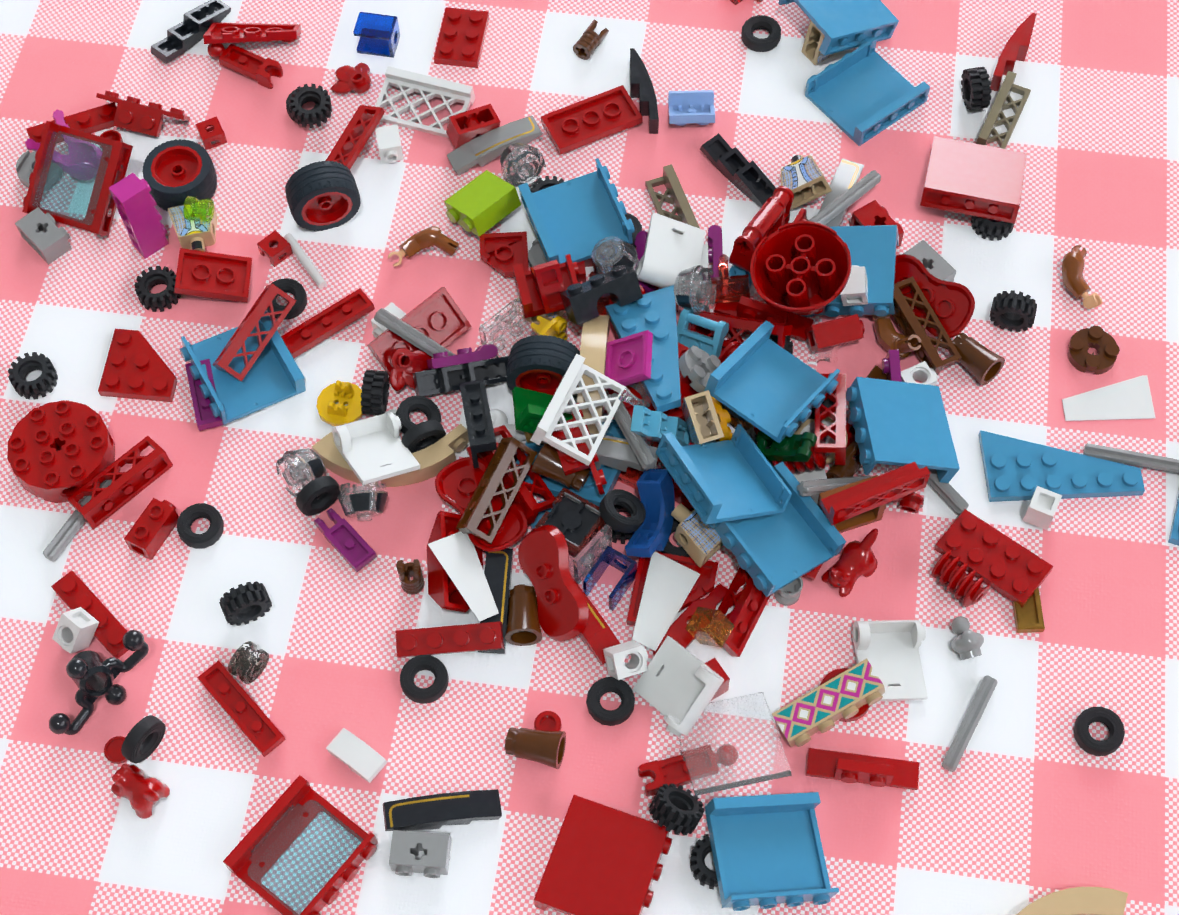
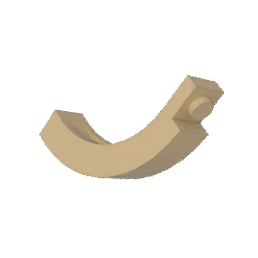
(593, 348)
(431, 459)
(1079, 902)

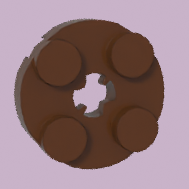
(1095, 338)

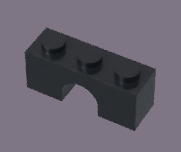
(582, 299)

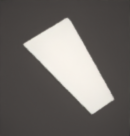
(464, 568)

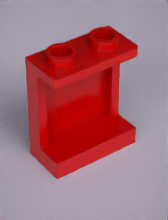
(528, 293)

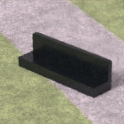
(477, 418)

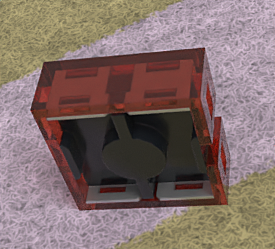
(575, 518)

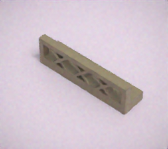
(997, 111)
(676, 198)

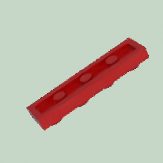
(86, 121)
(327, 322)
(77, 594)
(449, 639)
(241, 708)

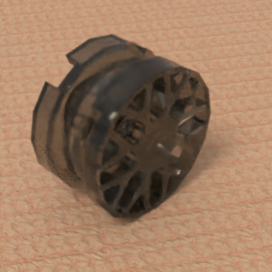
(248, 662)

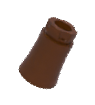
(978, 359)
(550, 466)
(523, 617)
(536, 745)

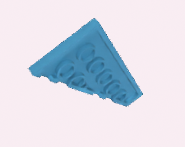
(658, 315)
(1018, 466)

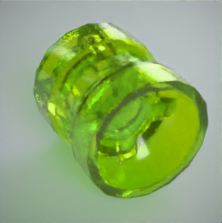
(198, 209)

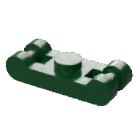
(791, 449)

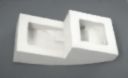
(356, 755)

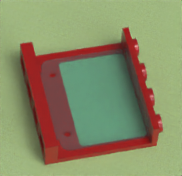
(75, 177)
(300, 852)

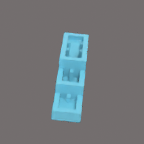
(655, 423)

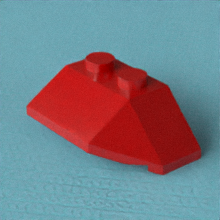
(440, 585)

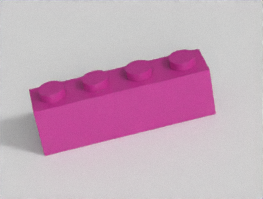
(139, 214)

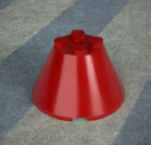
(801, 267)

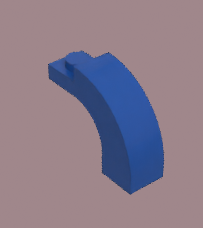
(658, 498)

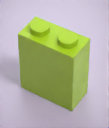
(482, 203)

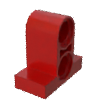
(549, 284)

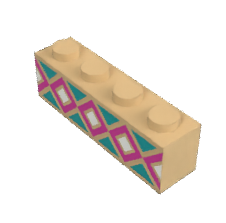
(829, 703)

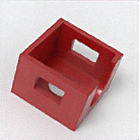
(207, 136)
(274, 253)

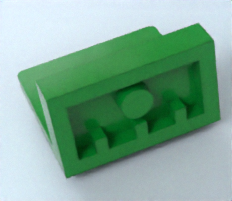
(530, 408)

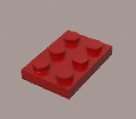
(461, 37)
(213, 275)

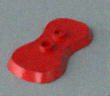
(949, 300)
(456, 487)
(560, 602)

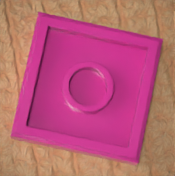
(629, 358)

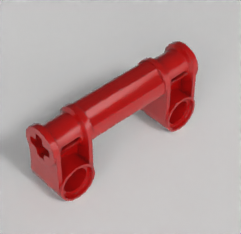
(773, 213)

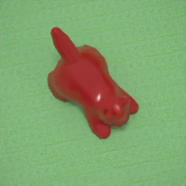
(855, 561)
(138, 789)

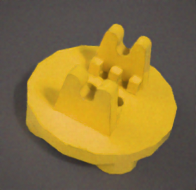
(555, 327)
(338, 413)

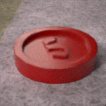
(113, 750)

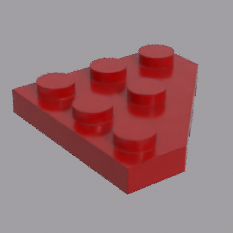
(136, 370)
(702, 587)

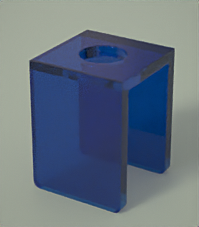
(377, 34)
(607, 558)

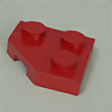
(504, 251)

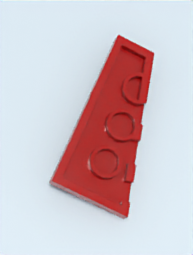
(251, 32)

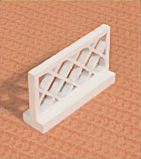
(427, 85)
(559, 405)

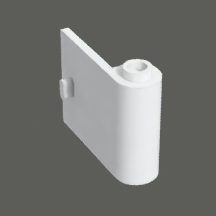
(669, 250)
(374, 448)
(894, 656)
(678, 686)

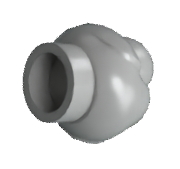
(967, 642)

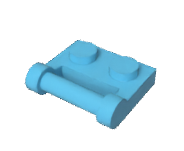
(690, 338)

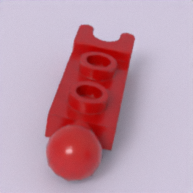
(246, 63)
(665, 771)

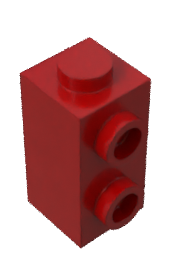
(835, 333)
(152, 528)

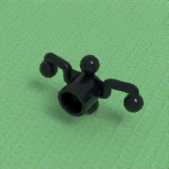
(95, 679)

